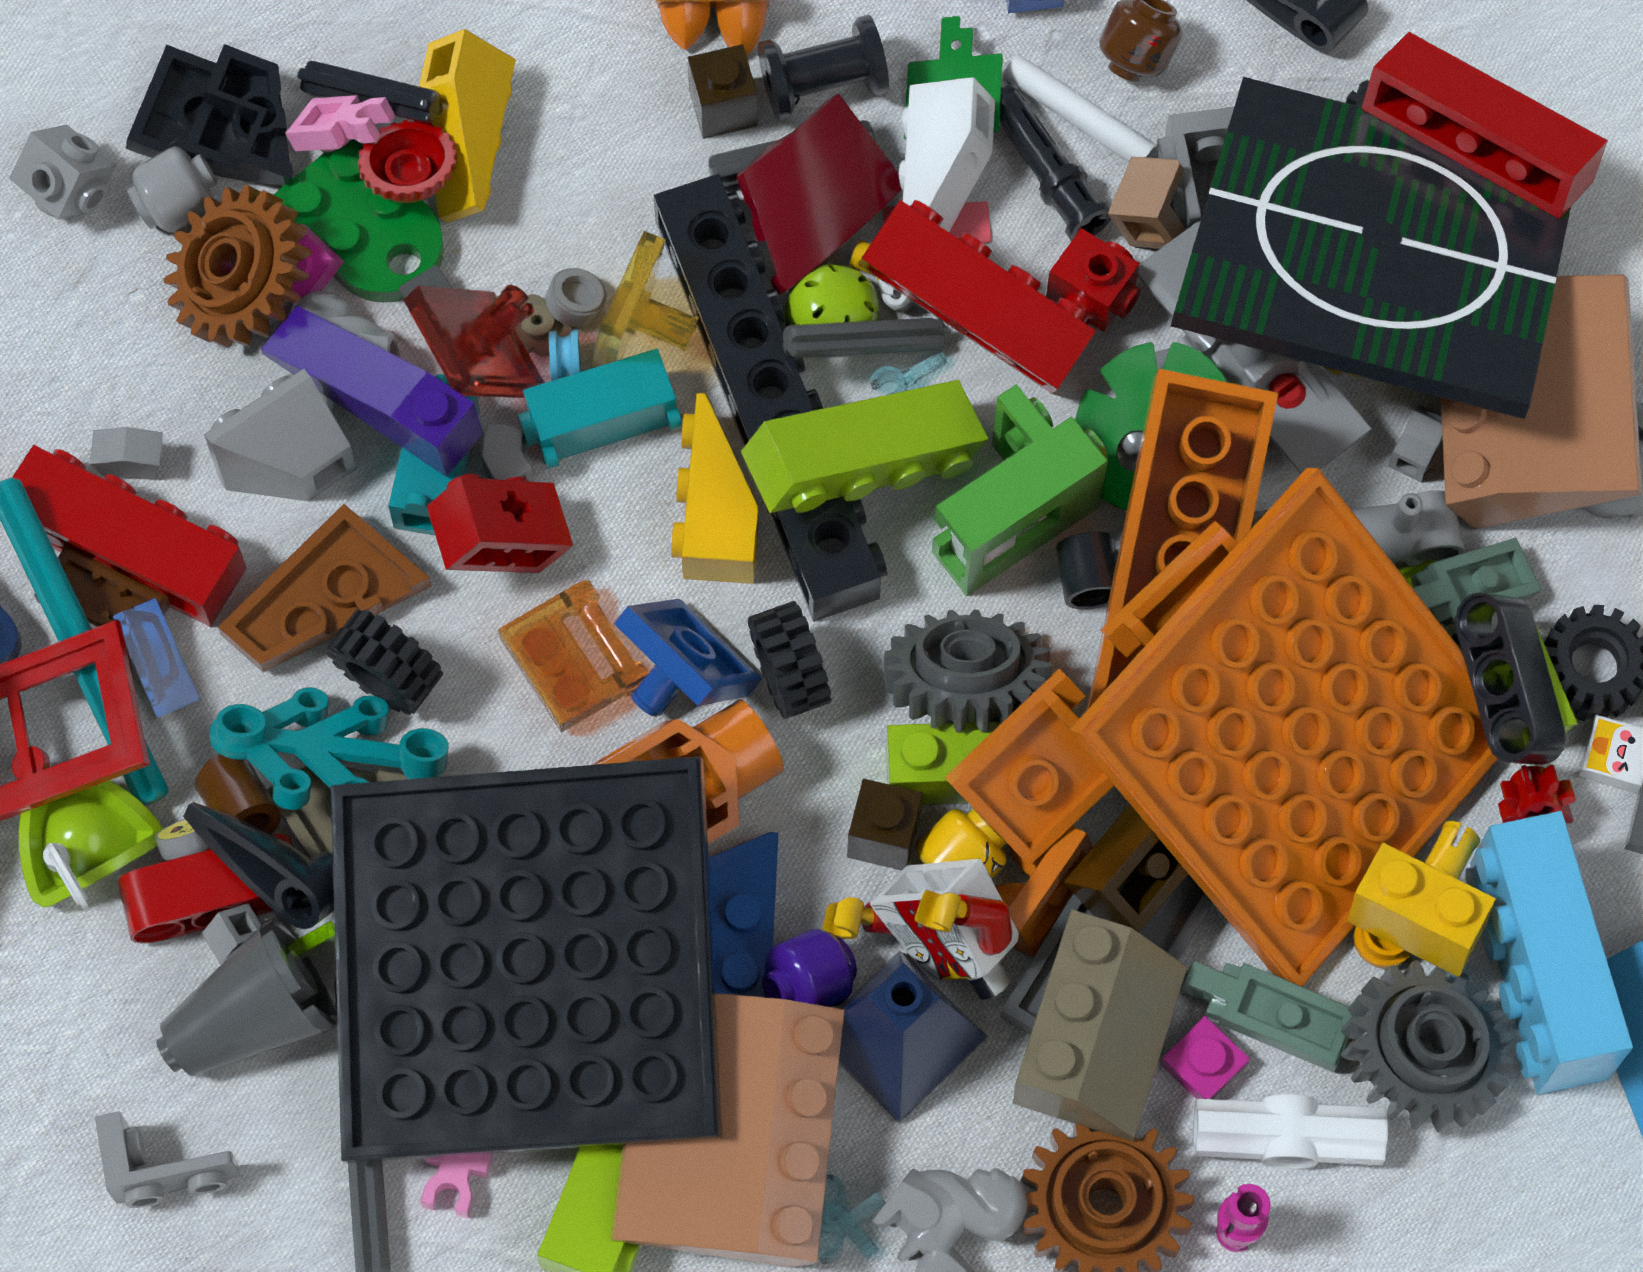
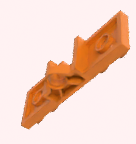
(1031, 771)

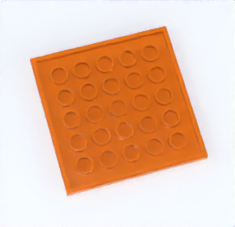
(1293, 726)

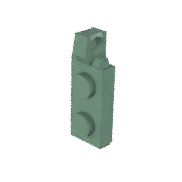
(1491, 570)
(1271, 1011)

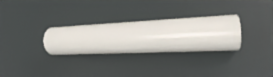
(1077, 110)

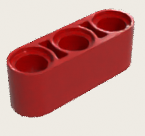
(183, 896)

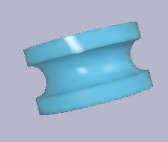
(564, 354)

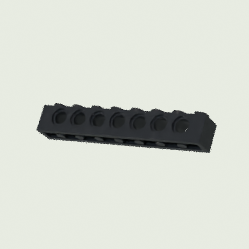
(705, 212)

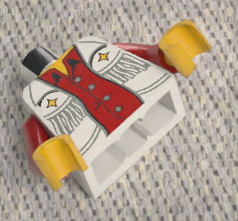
(943, 918)

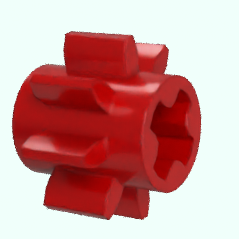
(1534, 793)

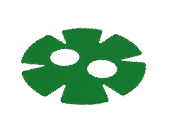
(1132, 380)

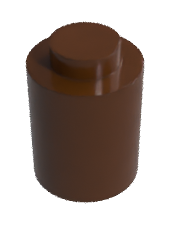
(238, 791)

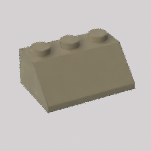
(1100, 1027)

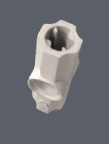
(1290, 1131)

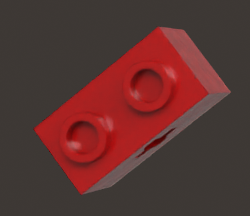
(499, 525)

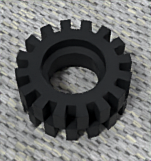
(1614, 636)
(789, 659)
(384, 661)

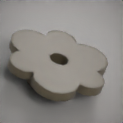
(537, 336)

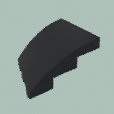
(217, 110)

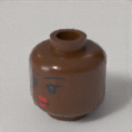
(1140, 38)

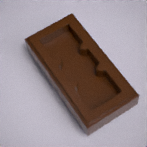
(103, 590)

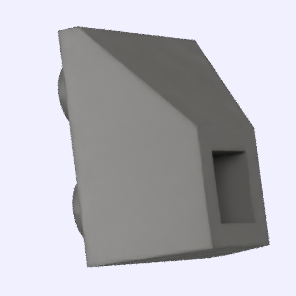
(281, 443)

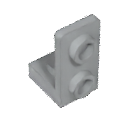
(1188, 137)
(124, 1150)

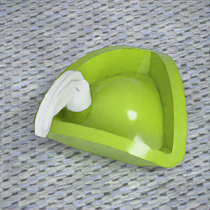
(82, 841)

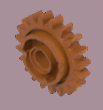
(237, 266)
(1111, 1163)

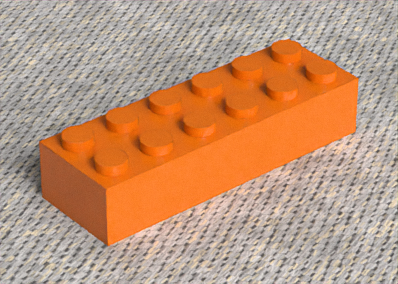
(1193, 467)

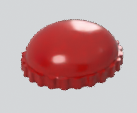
(408, 161)

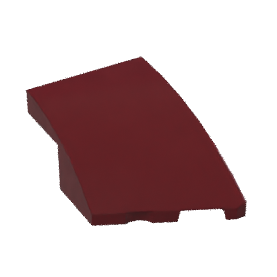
(816, 189)

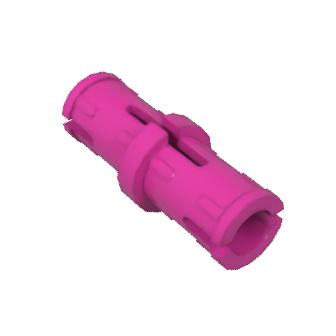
(1237, 1212)

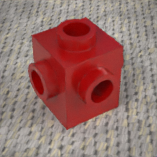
(1096, 279)

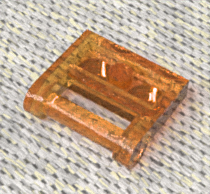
(558, 665)

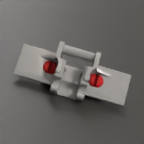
(1311, 414)

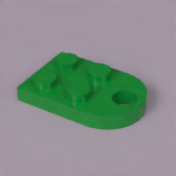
(362, 225)

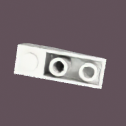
(946, 144)

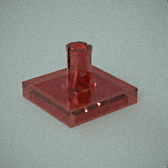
(477, 338)

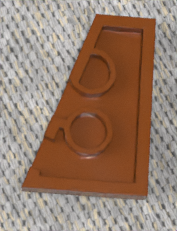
(319, 589)

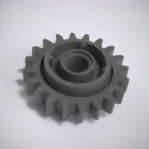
(965, 669)
(1442, 1085)

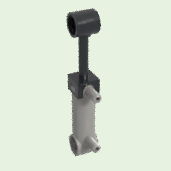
(1408, 532)

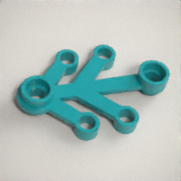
(254, 735)

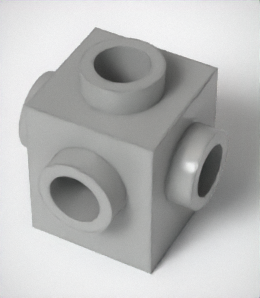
(62, 172)

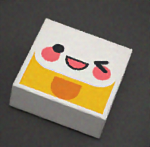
(1614, 754)

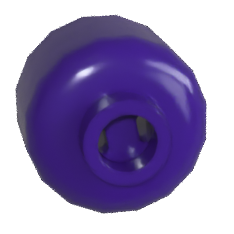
(810, 969)

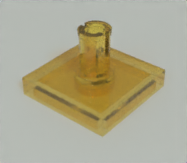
(636, 311)

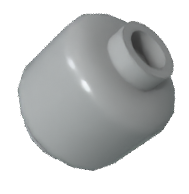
(171, 188)

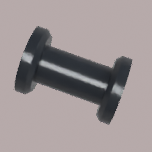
(823, 67)

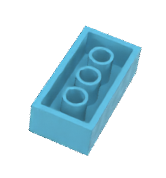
(1549, 955)

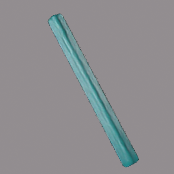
(64, 615)

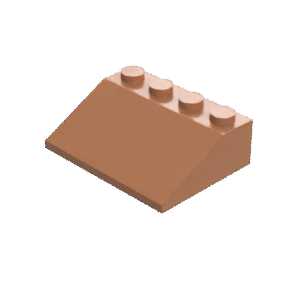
(1580, 424)
(765, 1180)

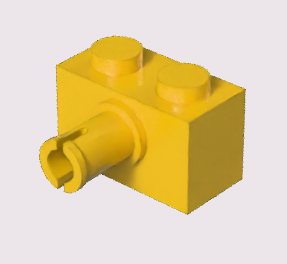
(1424, 903)

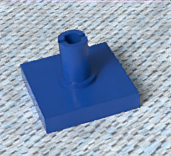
(685, 657)

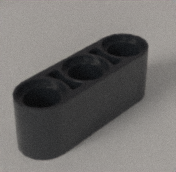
(1531, 697)

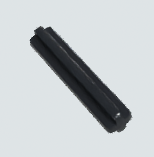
(405, 99)

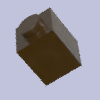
(722, 91)
(884, 824)

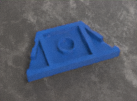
(743, 913)

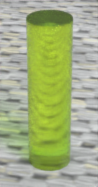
(313, 938)

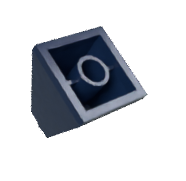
(903, 1036)

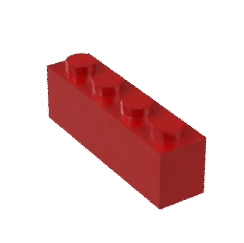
(1484, 124)
(978, 296)
(132, 534)

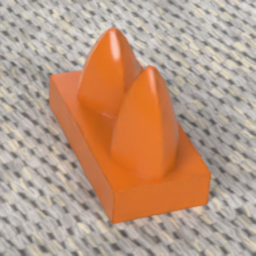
(737, 19)
(1041, 900)

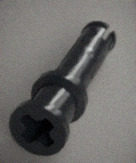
(1060, 182)

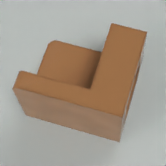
(1143, 202)

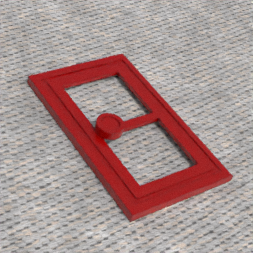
(36, 780)

